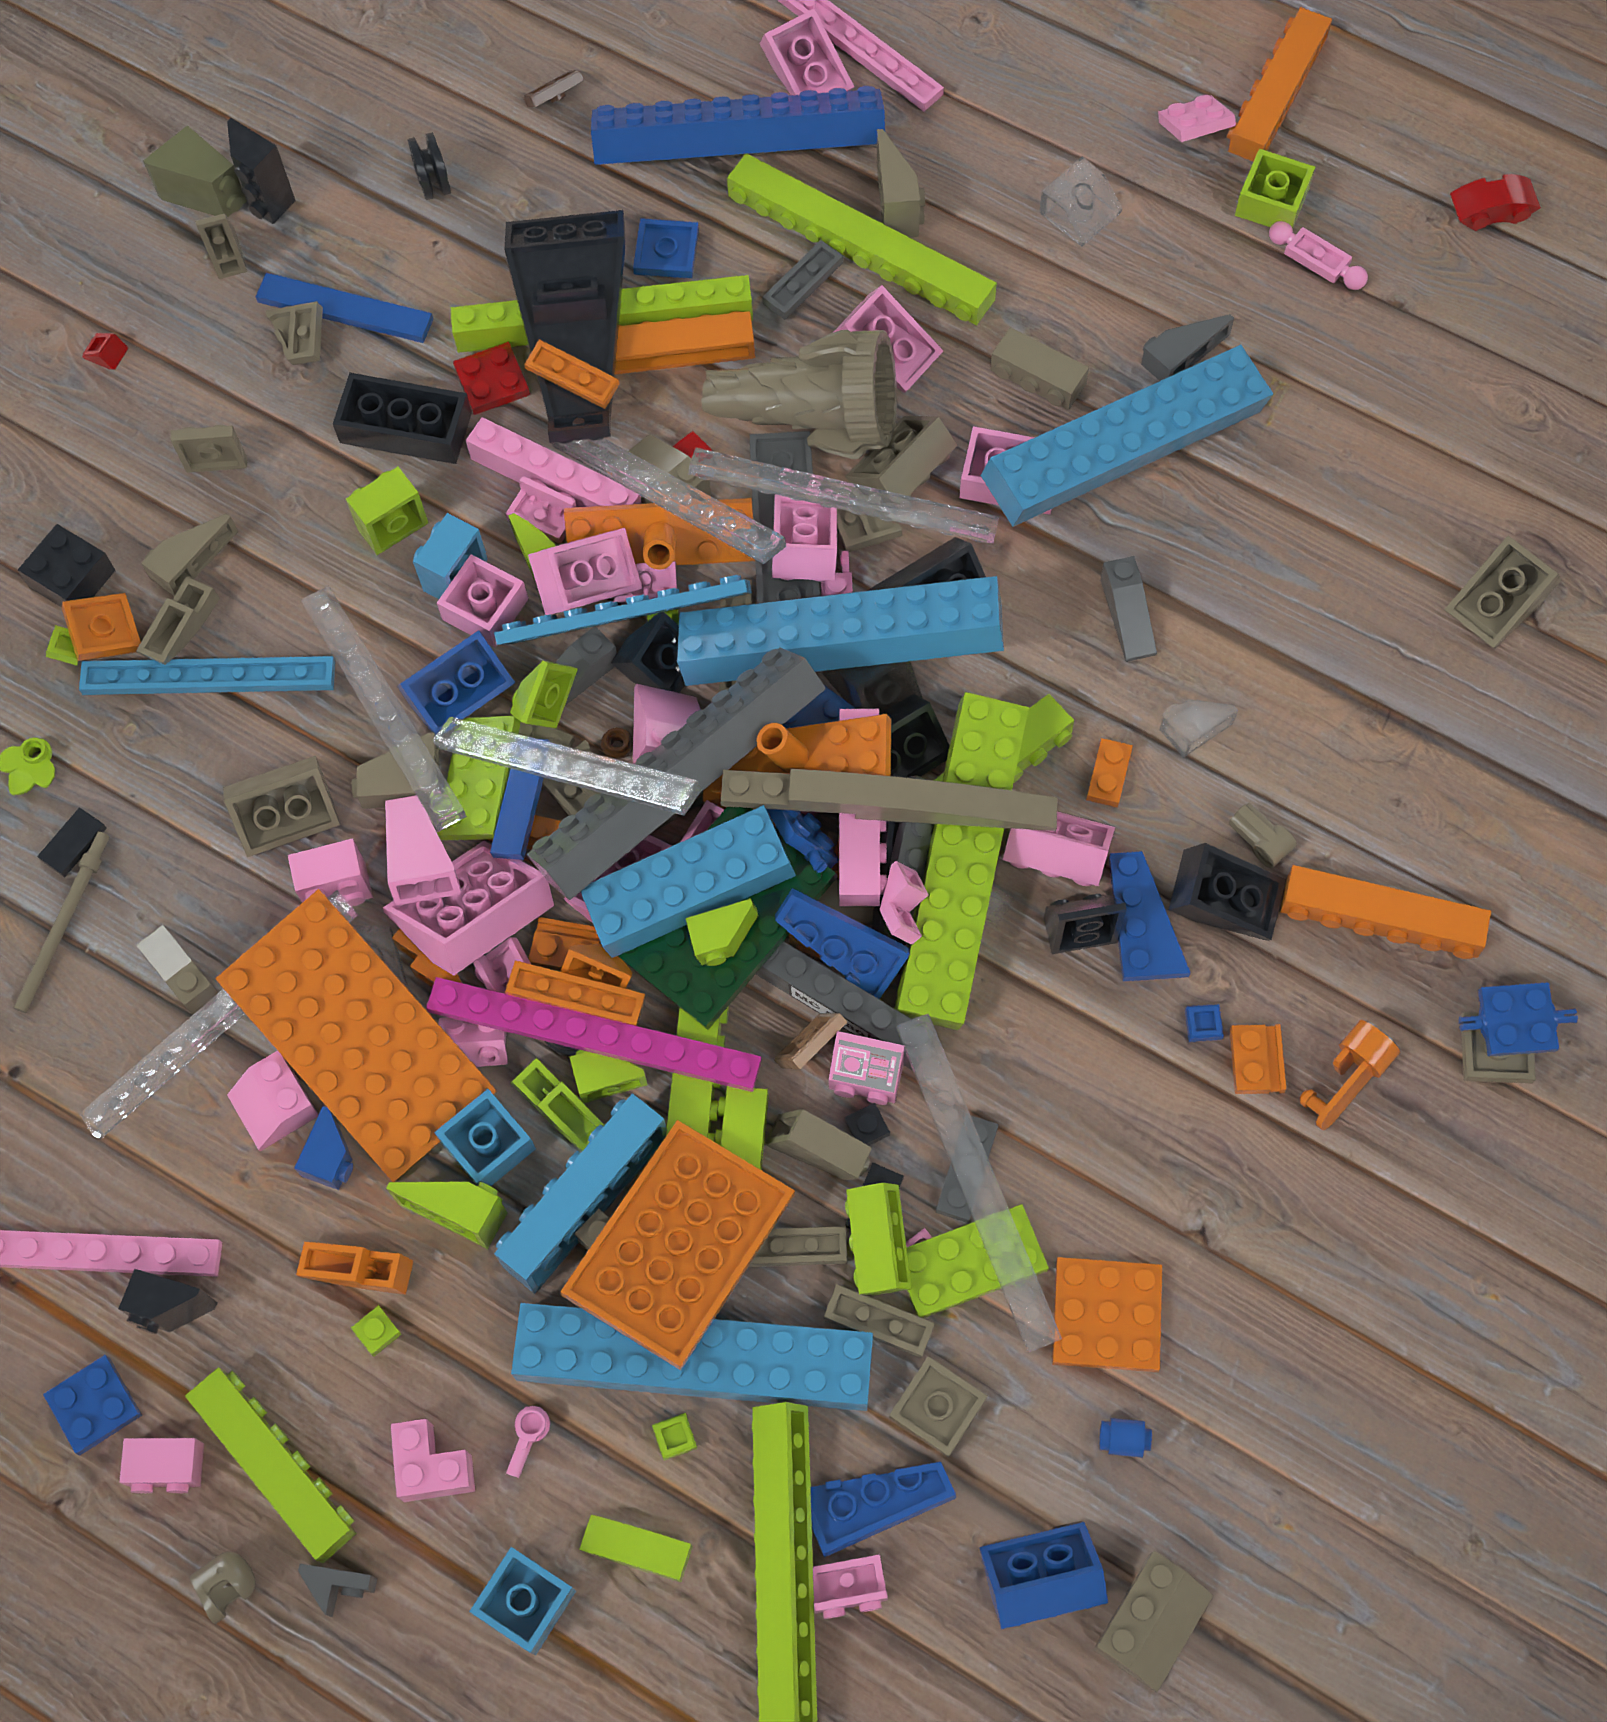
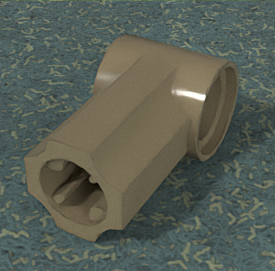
(1267, 841)

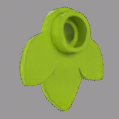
(26, 770)

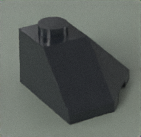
(651, 655)

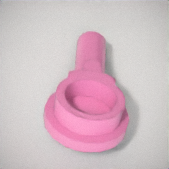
(531, 1426)

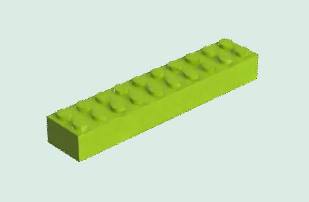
(960, 867)

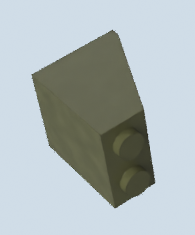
(195, 175)

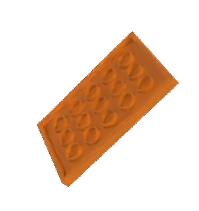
(678, 1244)

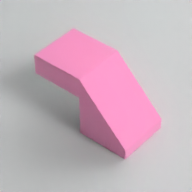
(901, 895)

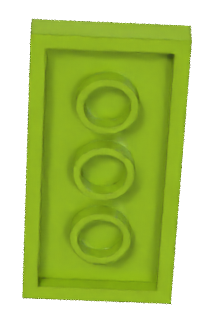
(478, 788)
(957, 1266)

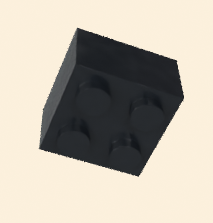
(66, 567)

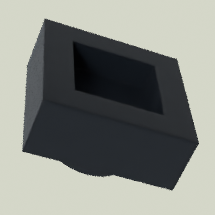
(867, 1125)

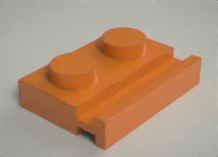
(554, 940)
(1257, 1059)

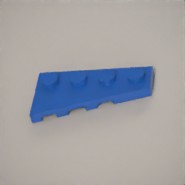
(1146, 937)
(852, 948)
(868, 1505)

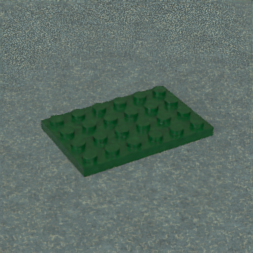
(709, 990)

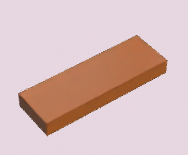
(572, 374)

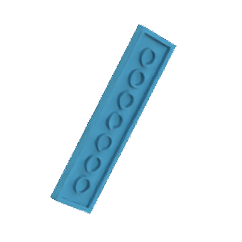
(611, 612)

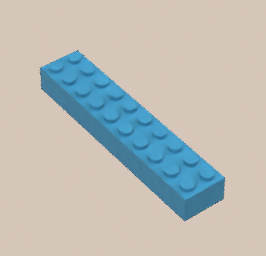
(1125, 435)
(844, 629)
(728, 1363)

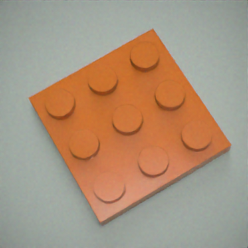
(1108, 1314)

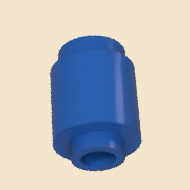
(1125, 1437)

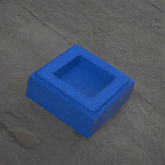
(1204, 1023)

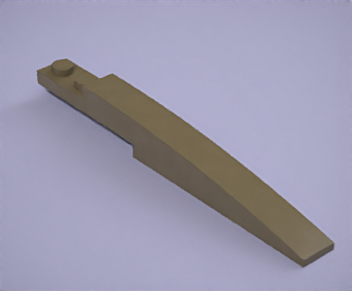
(889, 798)

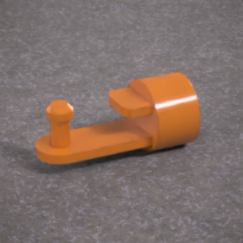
(1373, 1054)

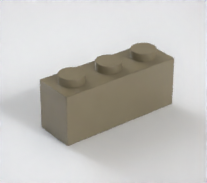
(1039, 368)

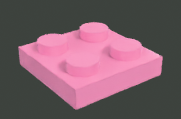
(1196, 118)

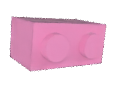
(161, 1463)

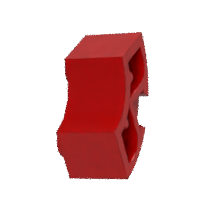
(1495, 201)

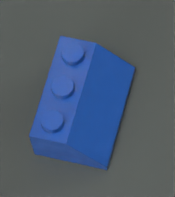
(456, 683)
(1044, 1575)

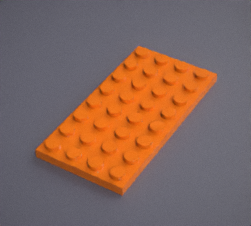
(354, 1033)

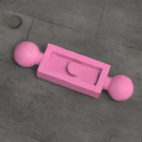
(1318, 255)

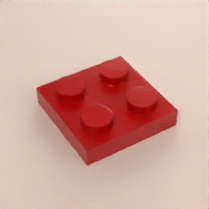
(491, 378)

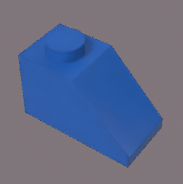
(325, 1153)

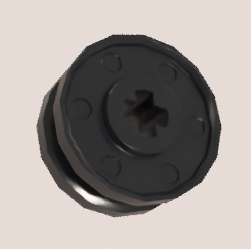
(429, 166)

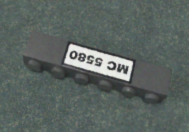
(831, 993)

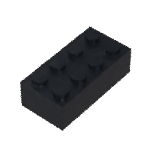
(402, 418)

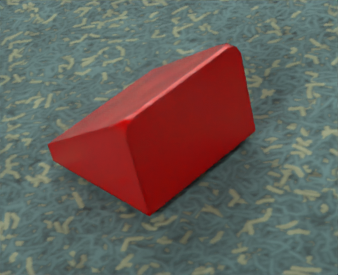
(105, 350)

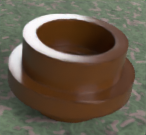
(614, 735)

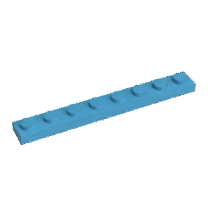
(207, 675)

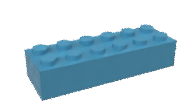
(687, 881)
(589, 1184)

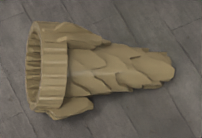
(835, 385)

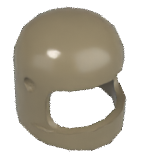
(212, 1578)

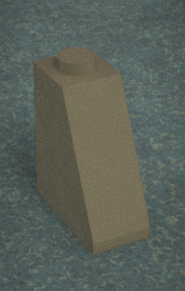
(383, 780)
(819, 1144)

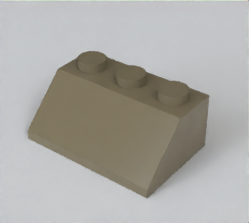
(906, 463)
(280, 806)
(1153, 1621)

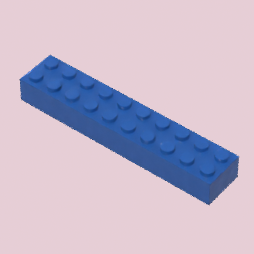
(736, 125)

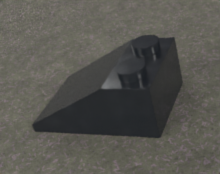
(1226, 892)
(1084, 923)

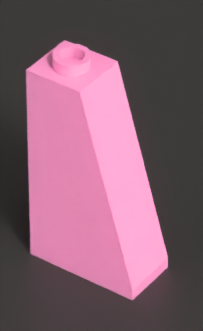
(415, 855)

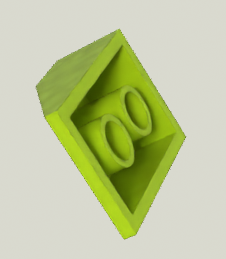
(457, 1206)

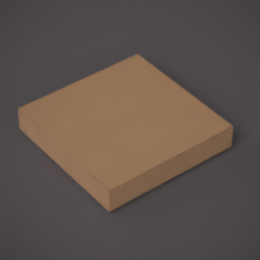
(810, 1040)

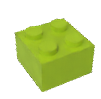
(1274, 189)
(387, 510)

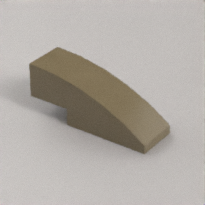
(178, 621)

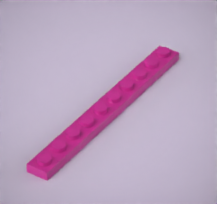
(594, 1034)

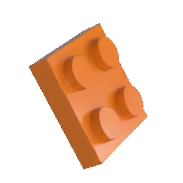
(101, 626)

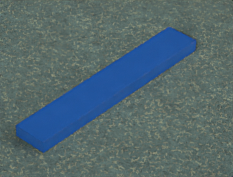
(347, 307)

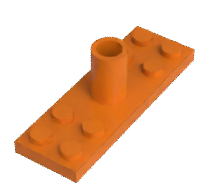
(656, 534)
(836, 746)

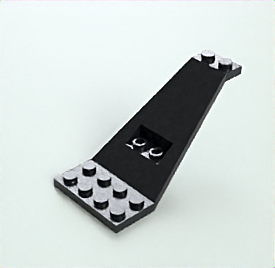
(570, 297)

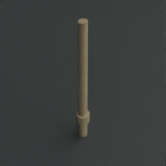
(88, 865)

